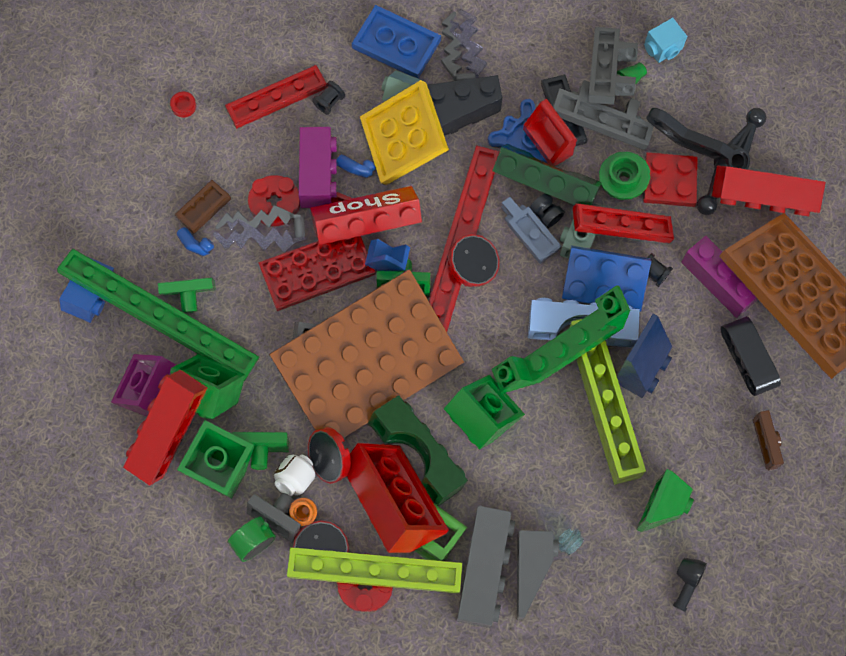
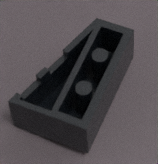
(465, 101)

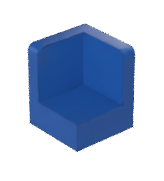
(387, 258)

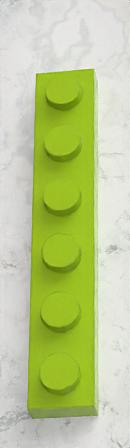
(374, 570)

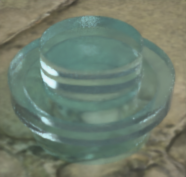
(570, 541)

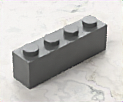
(484, 567)

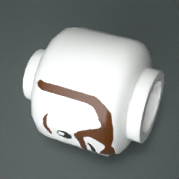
(294, 474)

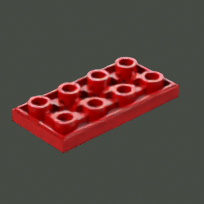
(315, 270)

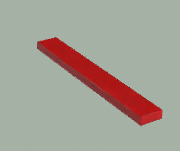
(465, 222)

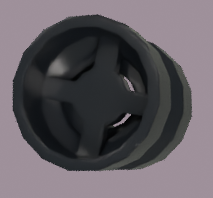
(547, 211)

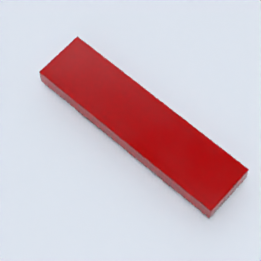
(276, 96)
(622, 223)

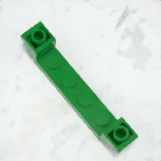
(566, 347)

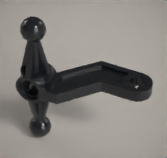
(733, 154)

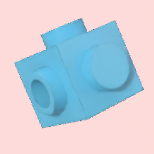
(665, 40)

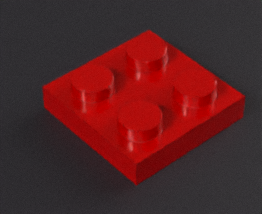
(671, 179)

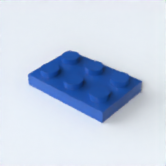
(396, 42)
(597, 271)

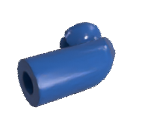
(351, 166)
(191, 244)

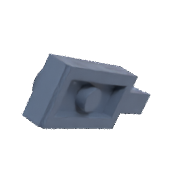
(530, 230)

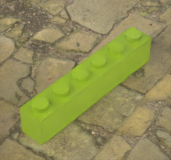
(610, 414)

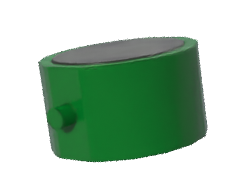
(251, 539)

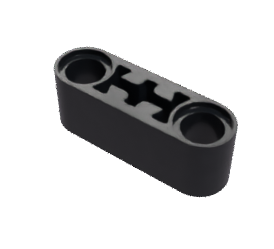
(750, 356)

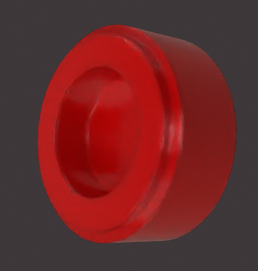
(183, 104)

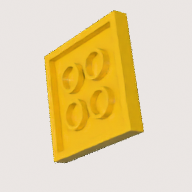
(404, 133)

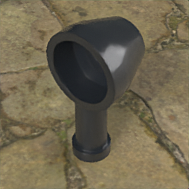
(691, 573)

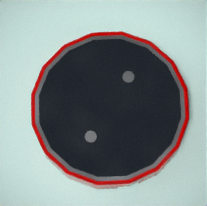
(473, 260)
(328, 455)
(322, 536)

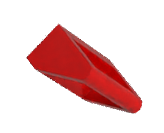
(550, 134)

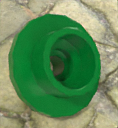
(627, 165)

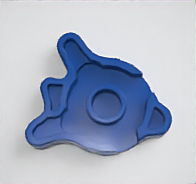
(513, 132)

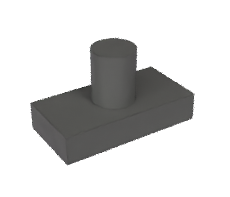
(275, 515)

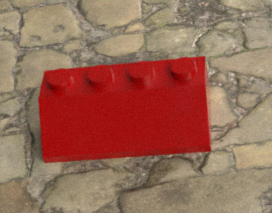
(394, 497)

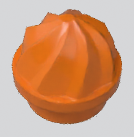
(303, 511)

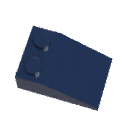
(646, 359)

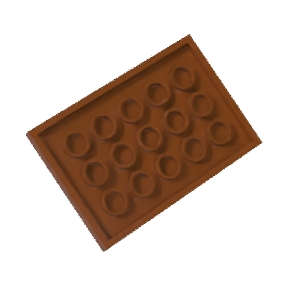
(796, 288)
(367, 356)

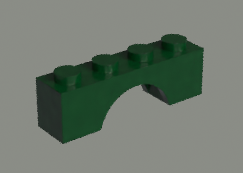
(559, 183)
(398, 424)

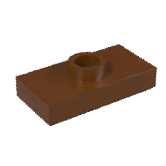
(203, 206)
(768, 440)

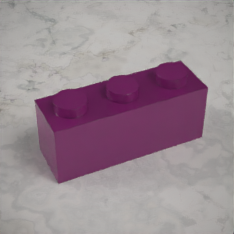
(316, 166)
(717, 277)

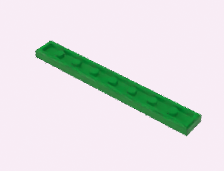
(155, 312)

